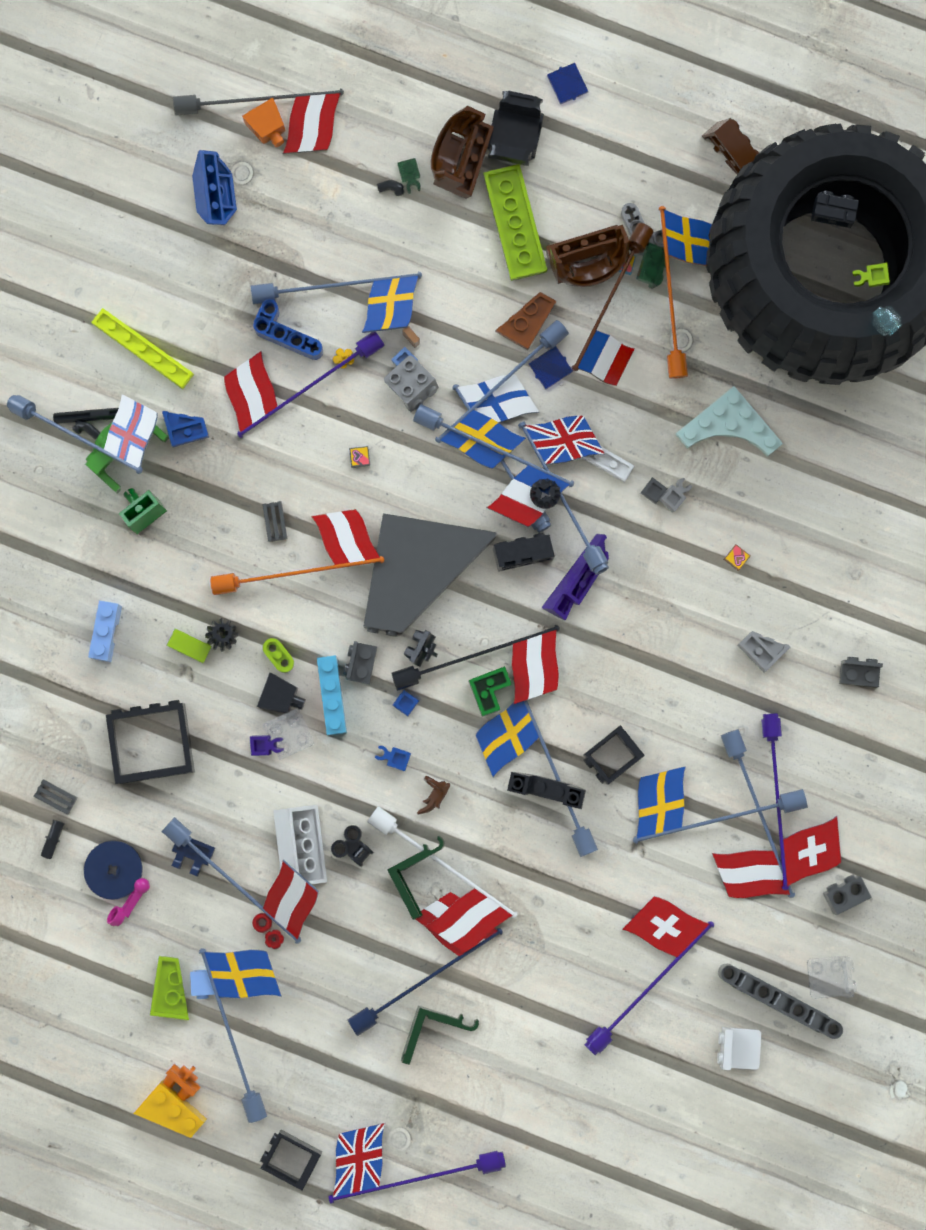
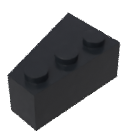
(523, 552)

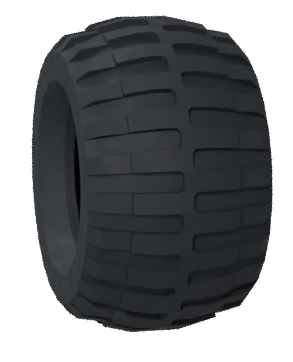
(765, 299)

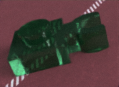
(409, 172)

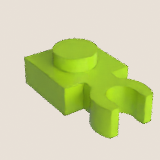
(876, 275)

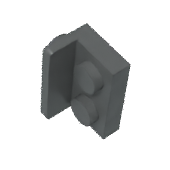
(360, 663)
(860, 672)

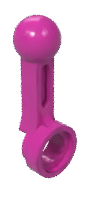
(118, 914)

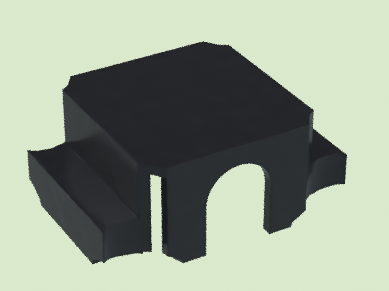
(516, 128)

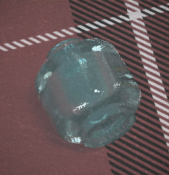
(886, 320)

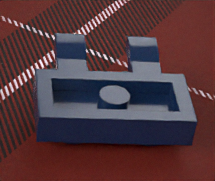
(188, 852)

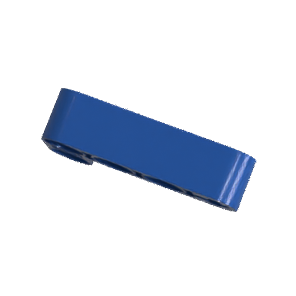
(290, 334)

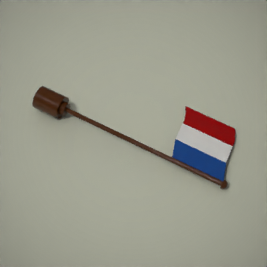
(603, 354)

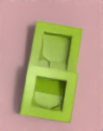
(188, 645)

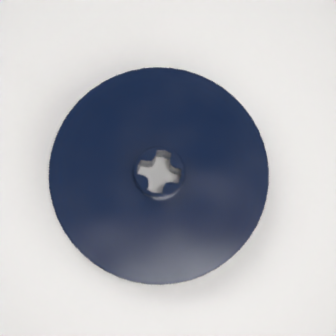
(97, 870)

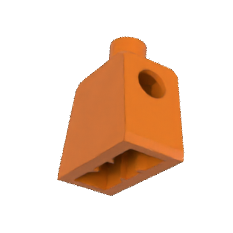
(266, 123)

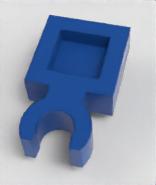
(396, 758)

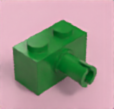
(142, 510)

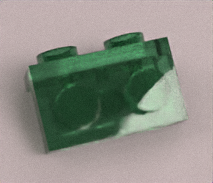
(652, 266)

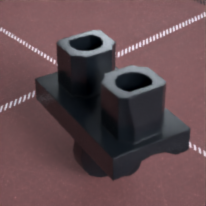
(424, 649)

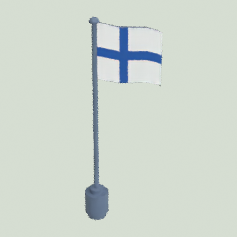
(503, 404)

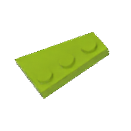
(168, 990)

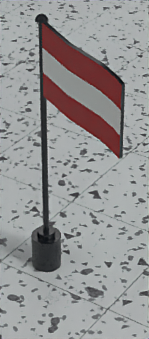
(532, 666)

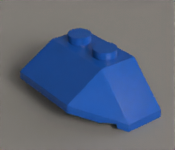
(213, 188)

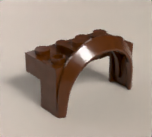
(448, 148)
(607, 241)

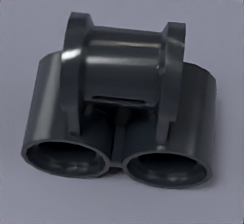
(353, 847)

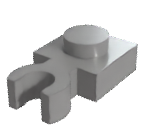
(674, 495)

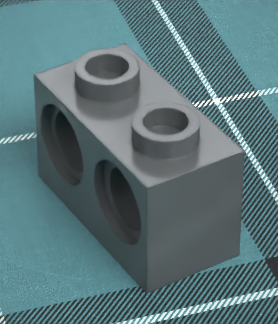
(848, 899)

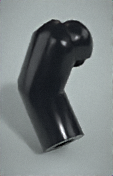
(392, 185)
(87, 427)

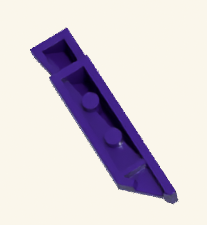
(574, 584)

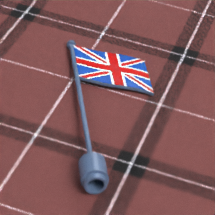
(561, 443)

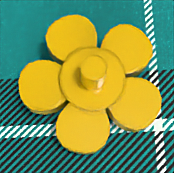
(341, 356)

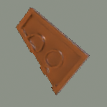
(528, 321)

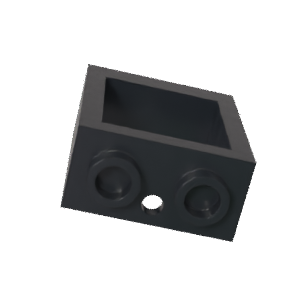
(630, 745)
(279, 1173)

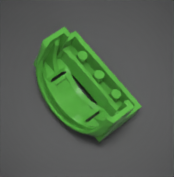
(98, 461)

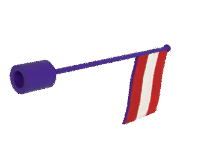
(254, 393)

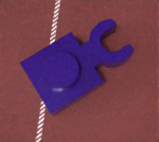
(263, 745)

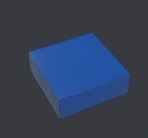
(405, 703)

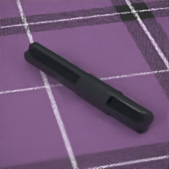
(86, 415)

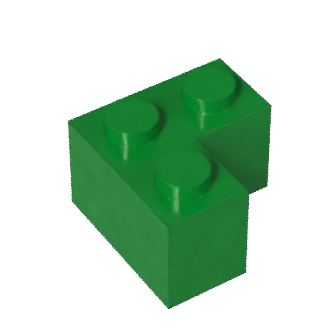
(484, 688)

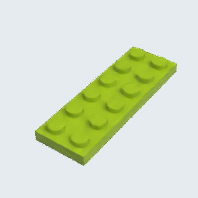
(515, 222)

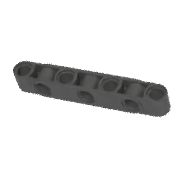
(780, 1001)

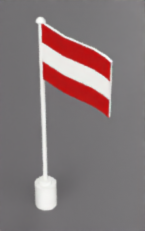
(468, 917)

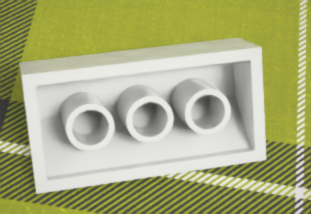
(301, 841)

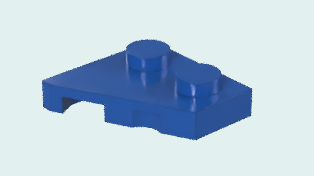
(184, 428)

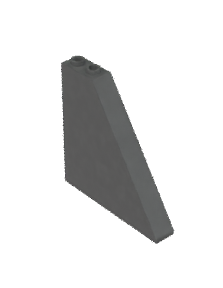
(417, 568)

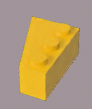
(170, 1111)

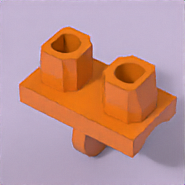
(184, 1078)

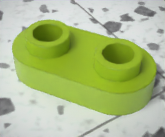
(278, 656)

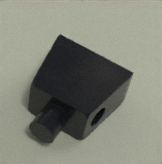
(279, 695)

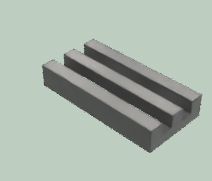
(272, 505)
(41, 789)

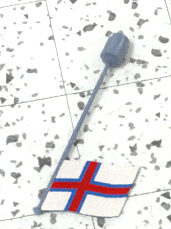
(125, 438)

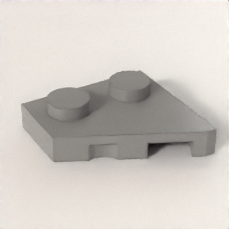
(762, 650)

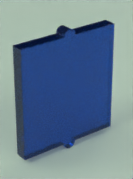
(567, 83)
(550, 367)

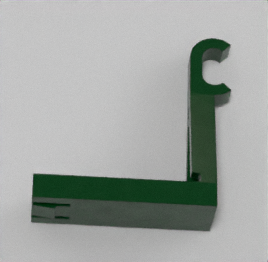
(400, 883)
(417, 1024)

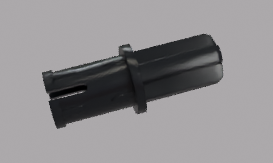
(52, 839)

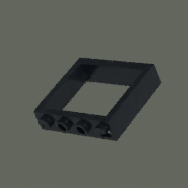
(153, 774)

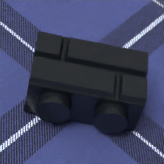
(834, 209)

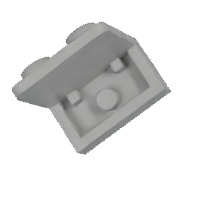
(411, 383)

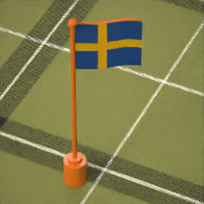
(686, 241)

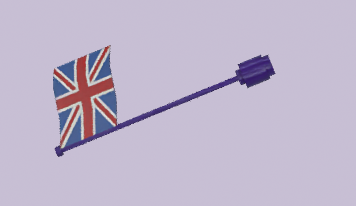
(361, 1163)

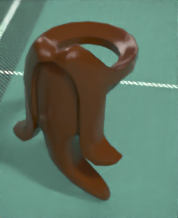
(437, 795)

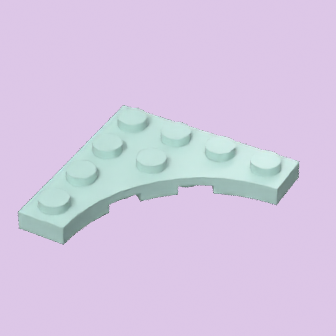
(730, 417)

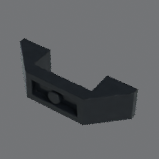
(547, 788)

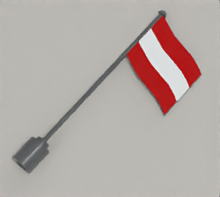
(309, 122)

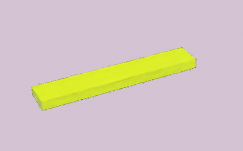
(142, 348)

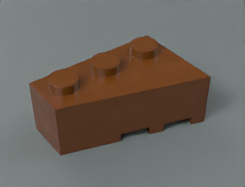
(731, 143)

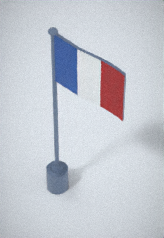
(515, 499)

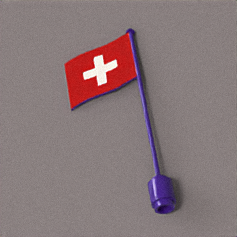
(809, 849)
(665, 929)

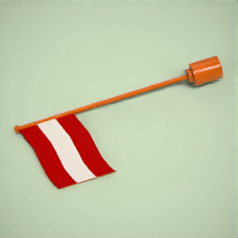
(343, 538)

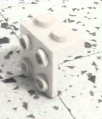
(739, 1048)

